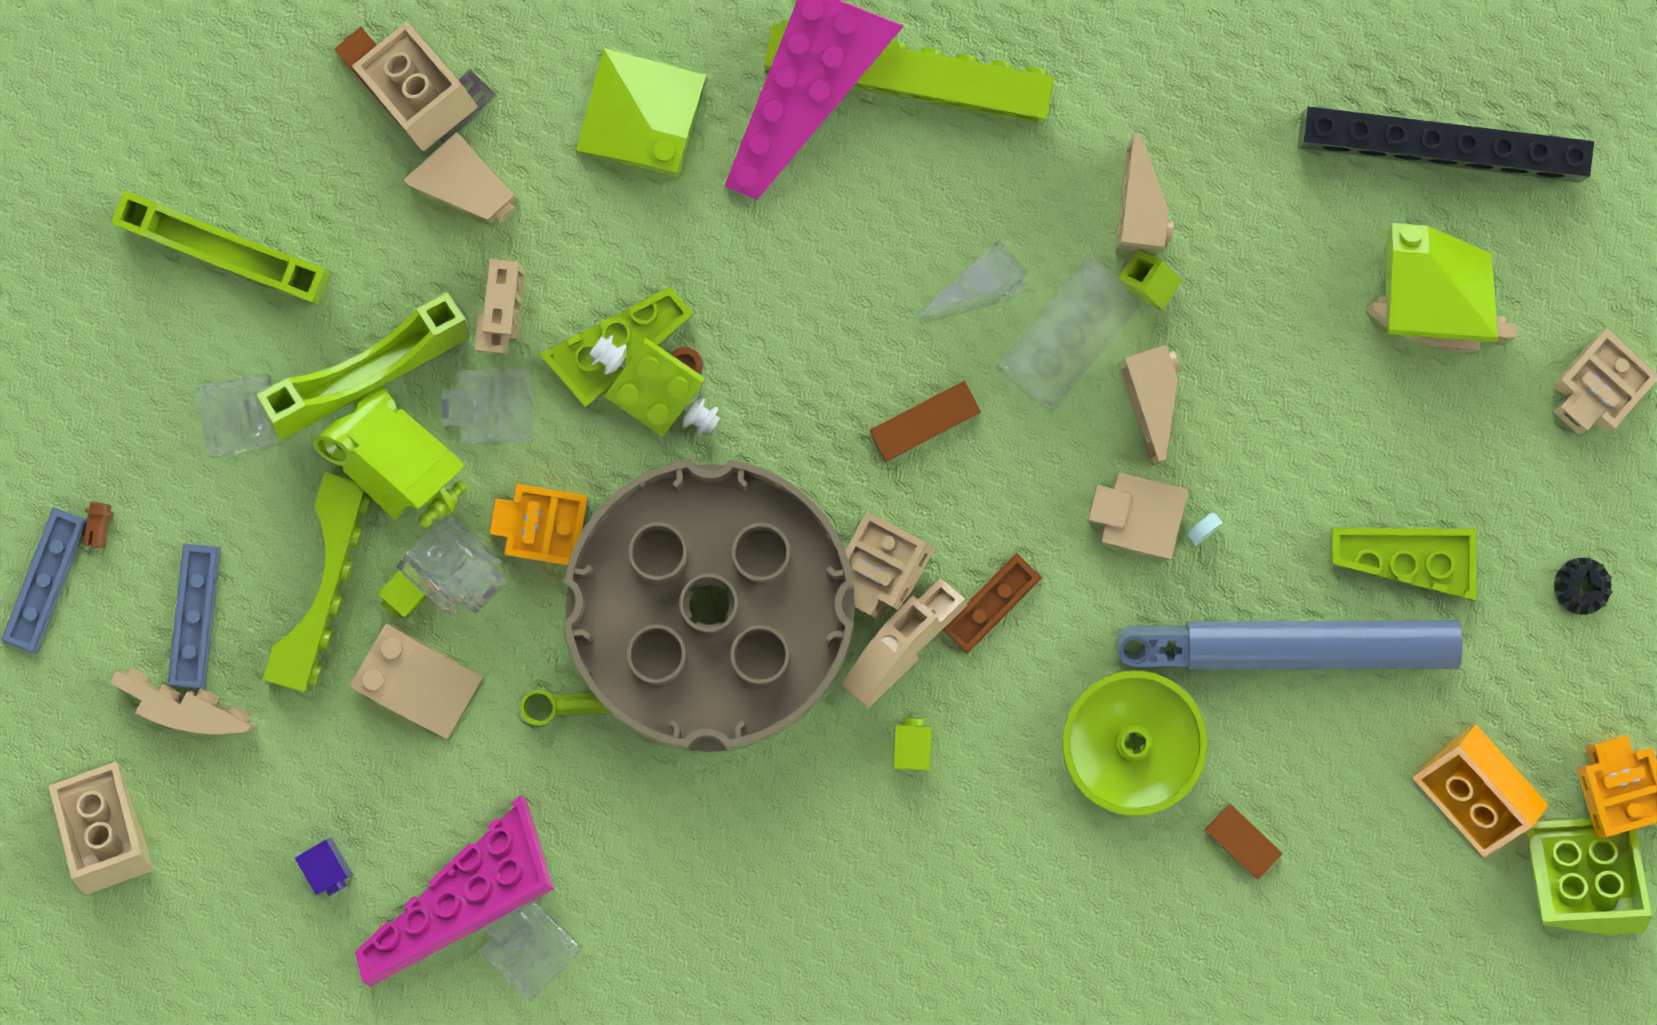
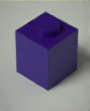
(324, 867)

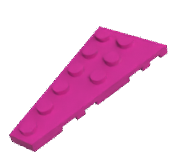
(813, 70)
(467, 894)

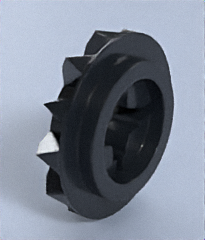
(1570, 596)

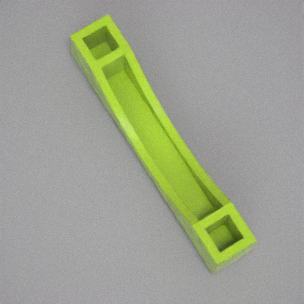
(221, 248)
(310, 397)
(297, 655)

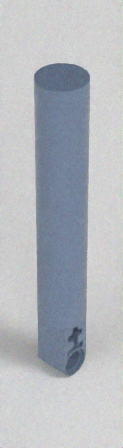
(1297, 645)

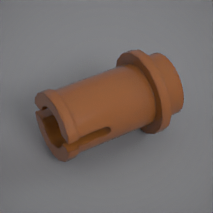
(97, 524)

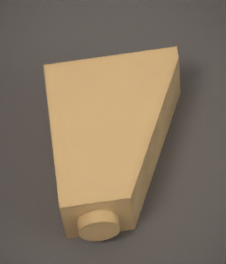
(462, 181)

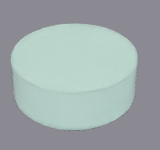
(1204, 528)

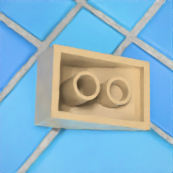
(415, 86)
(1143, 209)
(1152, 391)
(416, 681)
(100, 829)

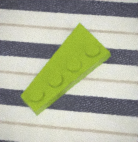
(650, 319)
(1415, 556)

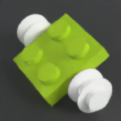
(654, 386)

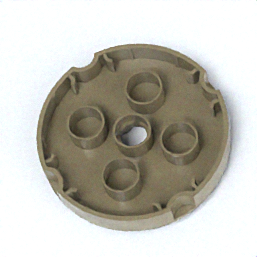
(702, 681)

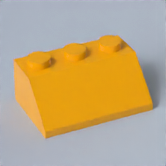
(1480, 791)

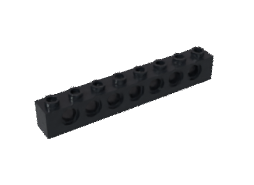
(1445, 144)

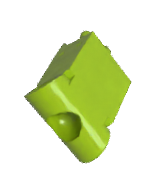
(393, 458)

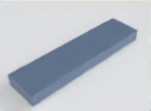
(44, 580)
(194, 616)

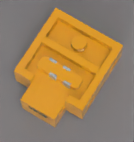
(539, 523)
(1619, 786)

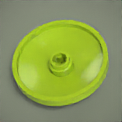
(1134, 743)

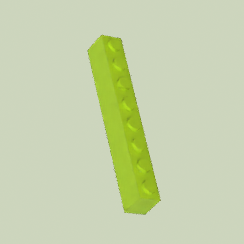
(950, 80)

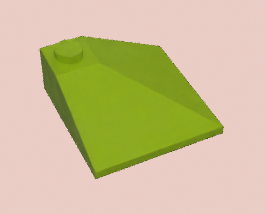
(641, 113)
(1438, 286)
(1588, 879)

